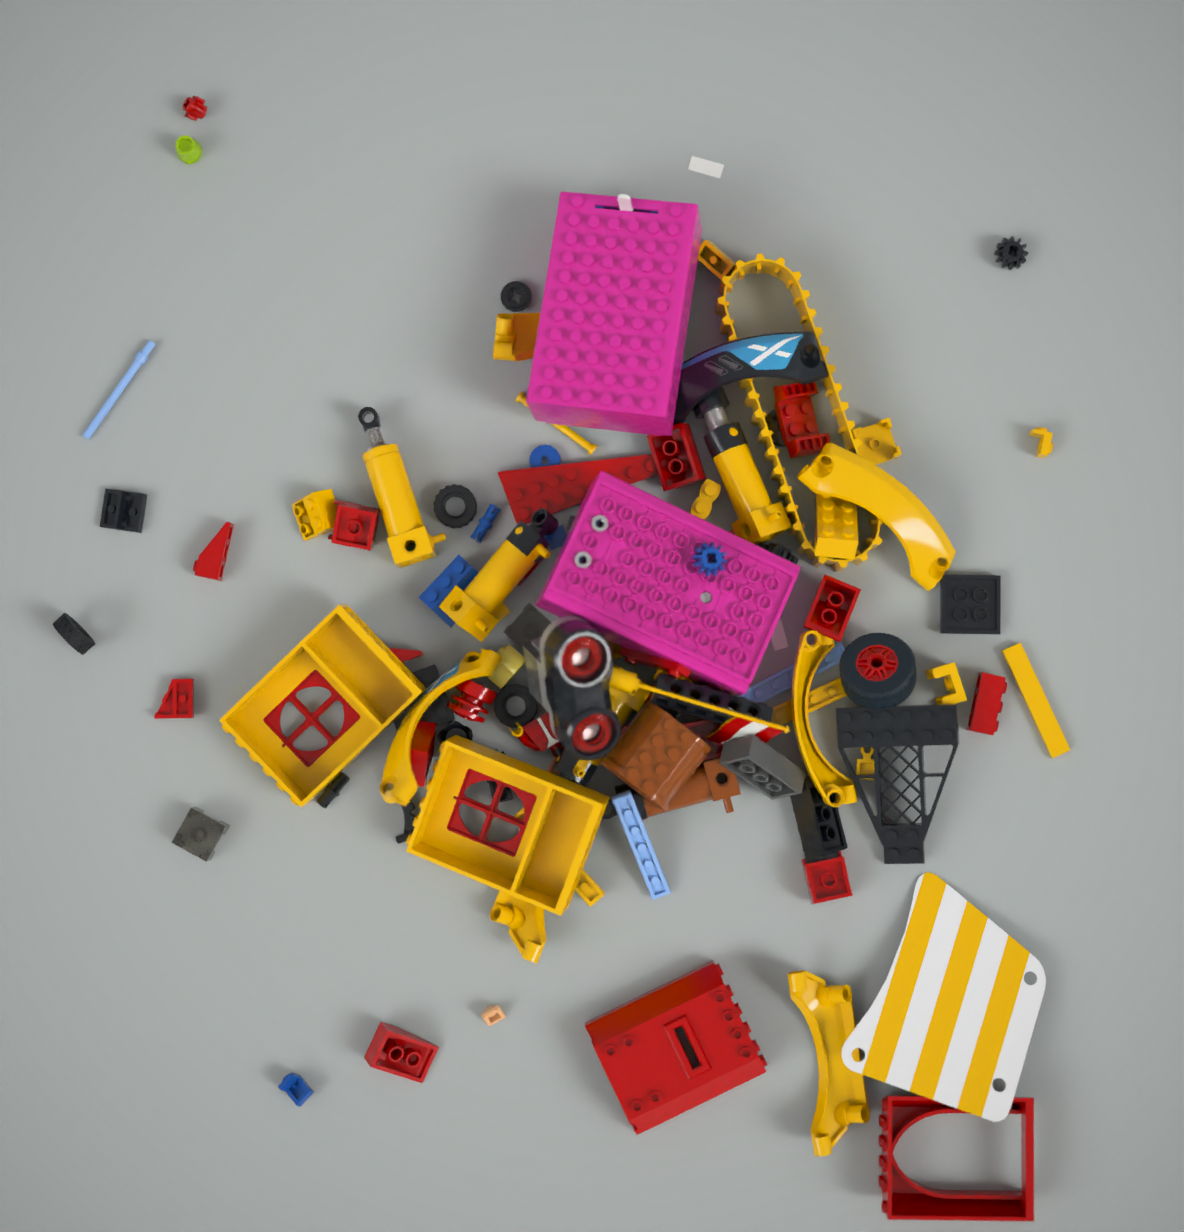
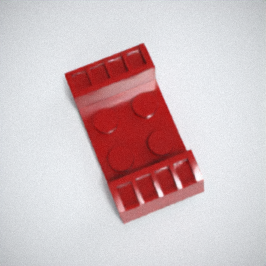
(798, 419)

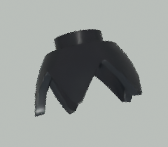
(455, 728)

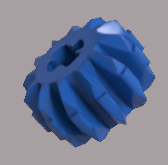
(702, 557)

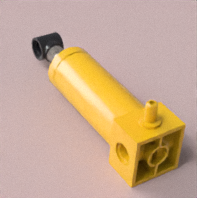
(396, 497)

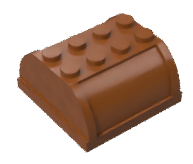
(656, 755)

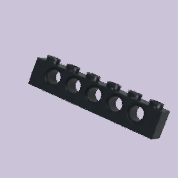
(705, 694)

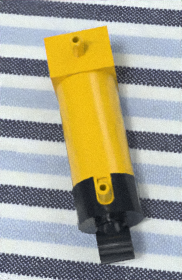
(500, 575)
(622, 704)

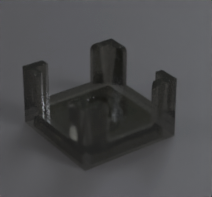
(527, 625)
(200, 834)

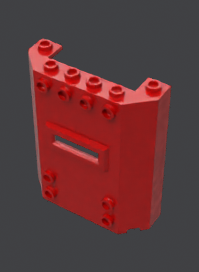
(648, 1060)

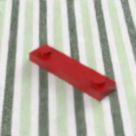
(673, 668)

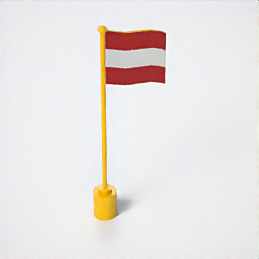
(734, 728)

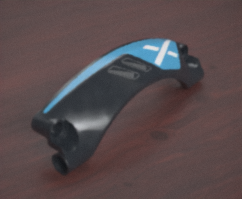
(767, 355)

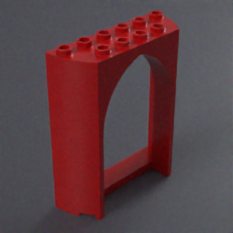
(912, 1201)

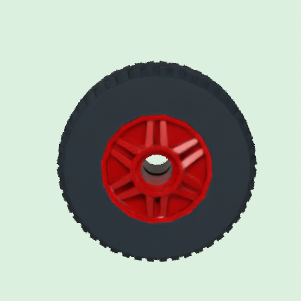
(878, 671)

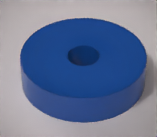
(541, 452)

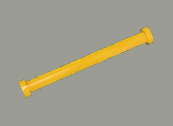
(564, 429)

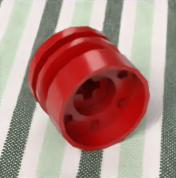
(471, 700)

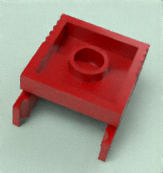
(355, 525)
(827, 879)

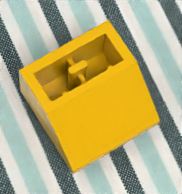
(316, 514)

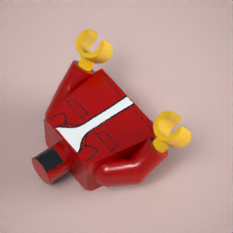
(538, 735)

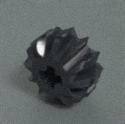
(1013, 260)

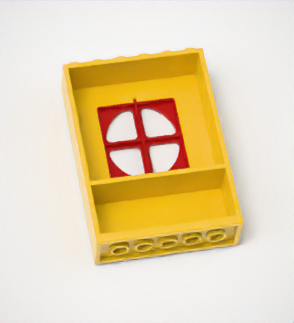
(358, 673)
(552, 839)

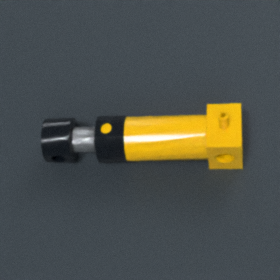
(729, 449)

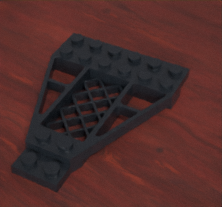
(899, 727)

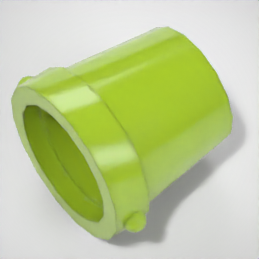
(188, 149)

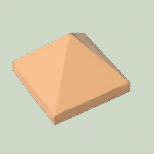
(493, 1014)

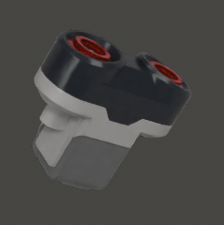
(570, 680)

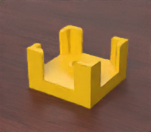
(877, 442)
(951, 681)

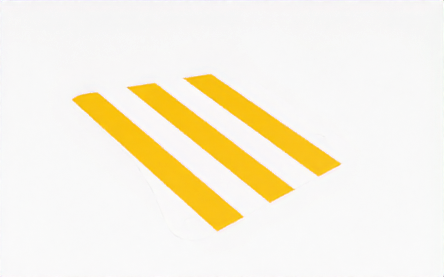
(951, 1007)

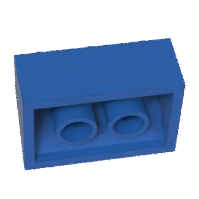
(457, 573)

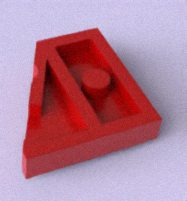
(178, 700)

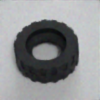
(440, 506)
(73, 633)
(500, 706)

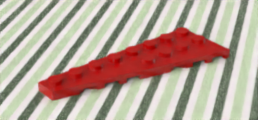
(566, 484)

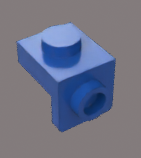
(296, 1088)

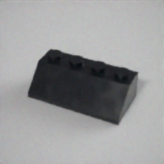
(817, 822)

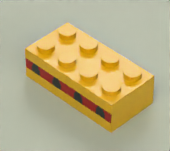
(835, 527)

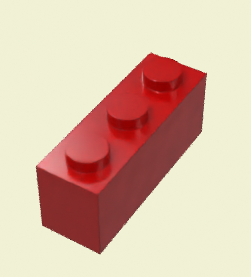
(986, 703)

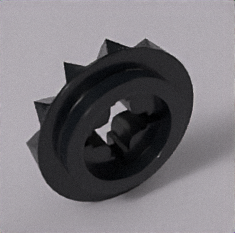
(519, 288)

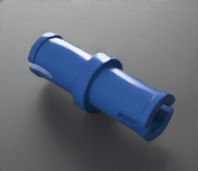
(485, 523)

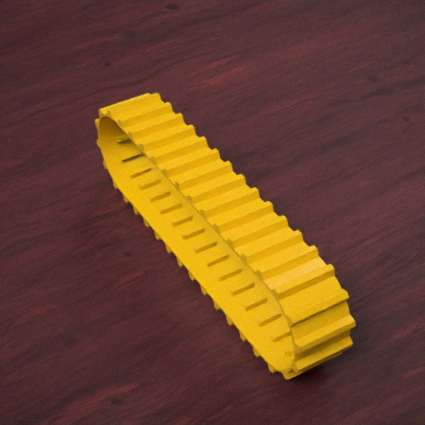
(791, 280)

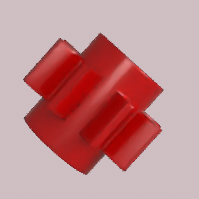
(194, 108)

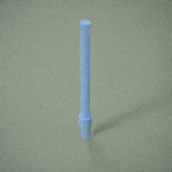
(141, 357)

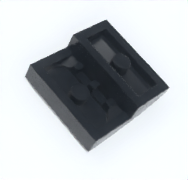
(123, 510)

